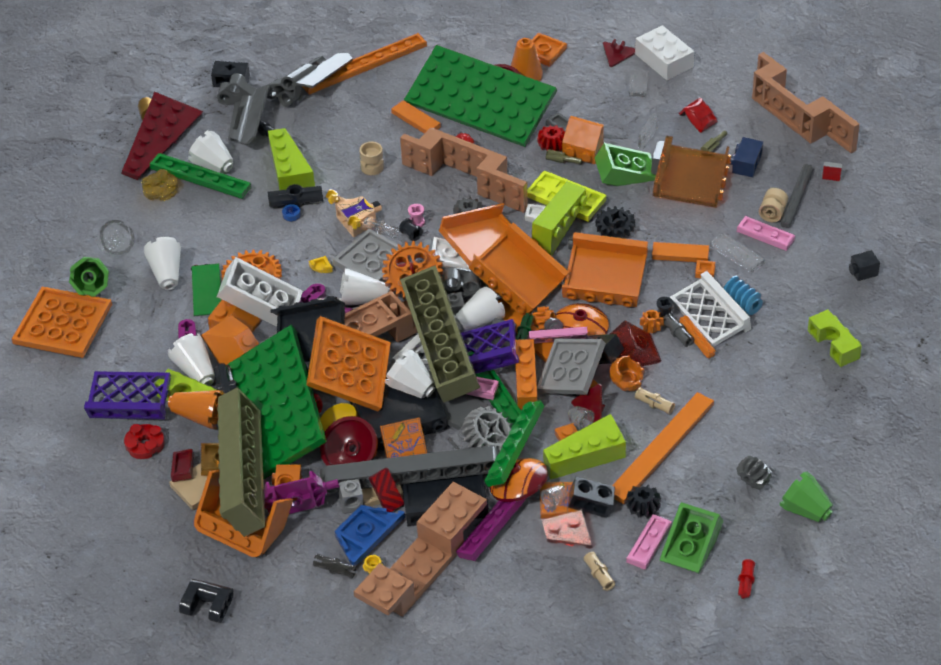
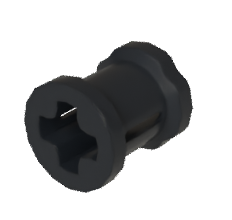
(413, 231)
(664, 306)

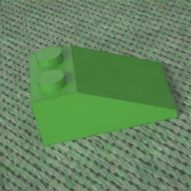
(623, 165)
(691, 537)

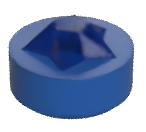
(291, 212)

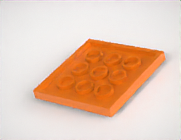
(62, 322)
(348, 363)

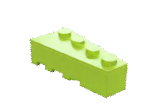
(288, 161)
(558, 216)
(585, 449)

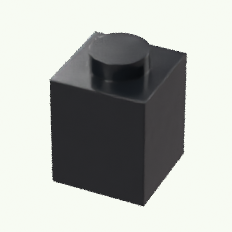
(864, 265)

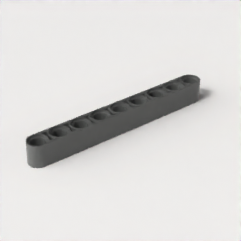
(416, 467)

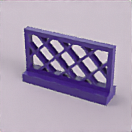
(498, 356)
(126, 408)

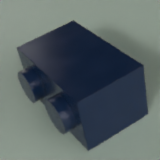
(747, 157)

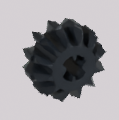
(643, 500)

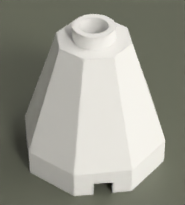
(211, 153)
(411, 376)

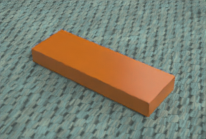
(414, 117)
(679, 252)

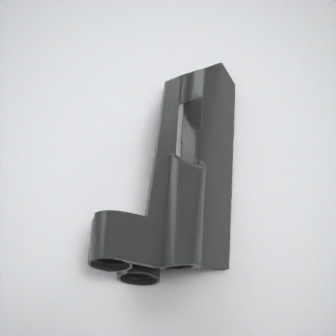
(289, 87)
(247, 107)
(458, 279)

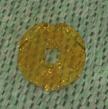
(152, 183)

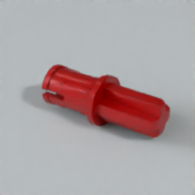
(746, 578)

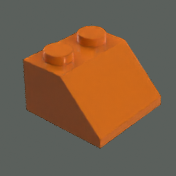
(583, 139)
(226, 309)

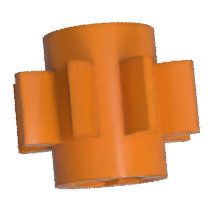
(542, 316)
(651, 321)

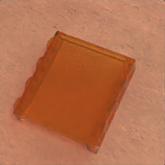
(691, 175)

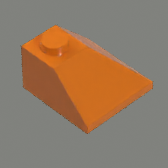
(229, 340)

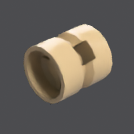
(371, 158)
(773, 205)

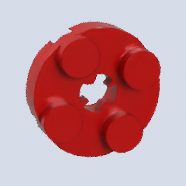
(144, 432)

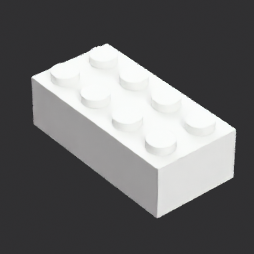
(256, 290)

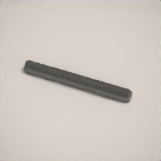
(796, 196)

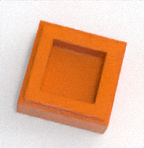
(703, 266)

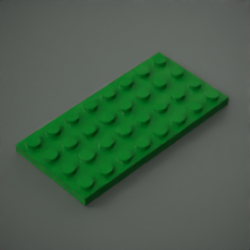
(480, 95)
(276, 382)

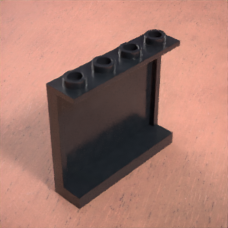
(304, 318)
(402, 406)
(421, 495)

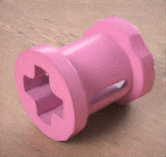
(416, 214)

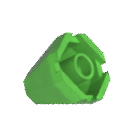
(89, 276)
(807, 499)

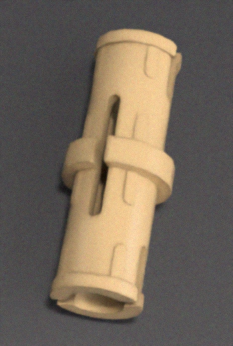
(665, 405)
(599, 571)

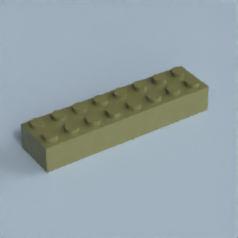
(439, 334)
(240, 462)

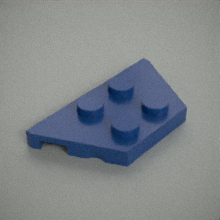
(365, 530)

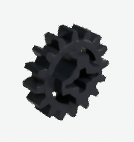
(615, 222)

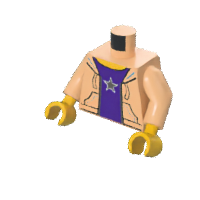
(353, 211)

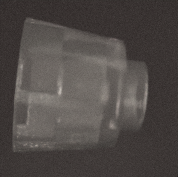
(581, 417)
(554, 497)

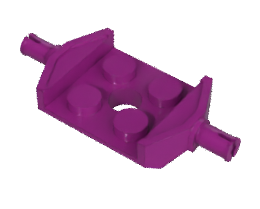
(309, 490)

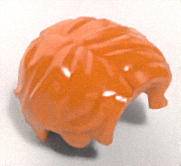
(626, 373)

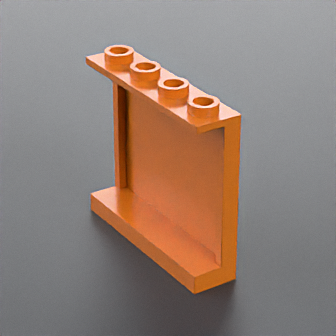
(474, 230)
(605, 269)
(519, 270)

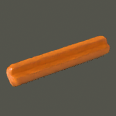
(699, 339)

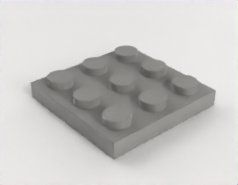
(366, 254)
(571, 366)

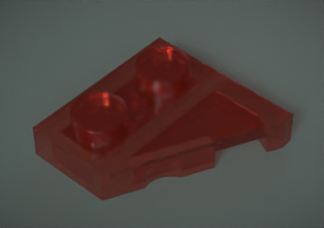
(567, 529)

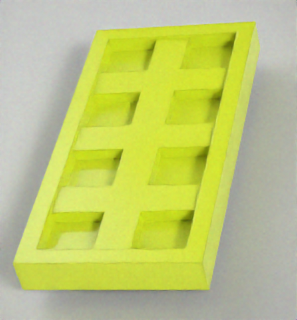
(548, 185)

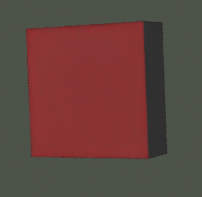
(832, 171)

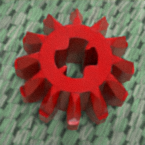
(551, 138)

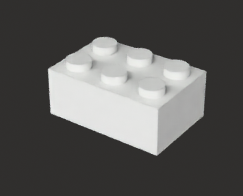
(664, 52)

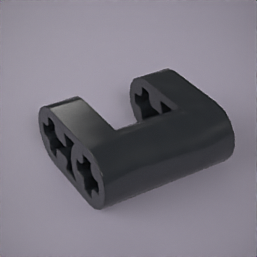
(216, 594)

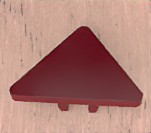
(617, 53)
(591, 401)

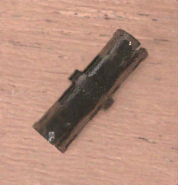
(334, 566)

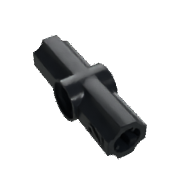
(295, 195)
(224, 378)

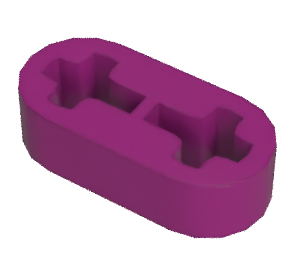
(308, 294)
(187, 323)

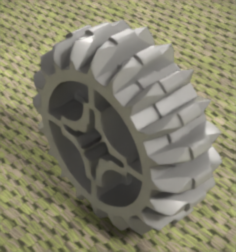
(485, 428)

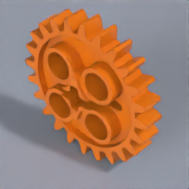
(259, 260)
(394, 273)

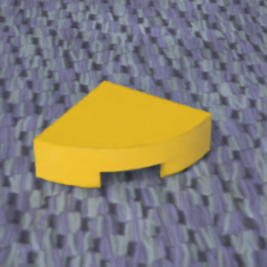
(321, 265)

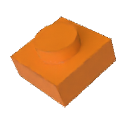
(565, 431)

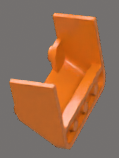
(210, 522)

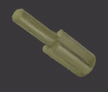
(713, 143)
(561, 157)

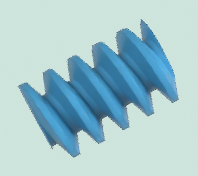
(743, 295)

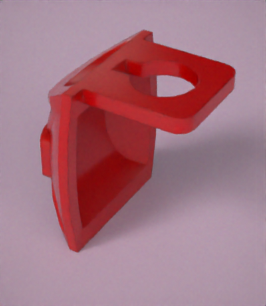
(699, 115)

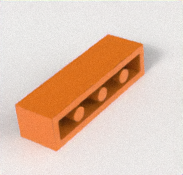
(525, 372)

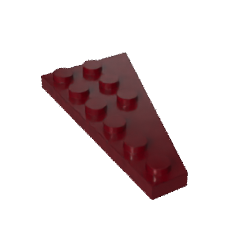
(159, 130)

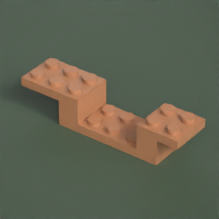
(809, 120)
(488, 166)
(383, 315)
(438, 540)

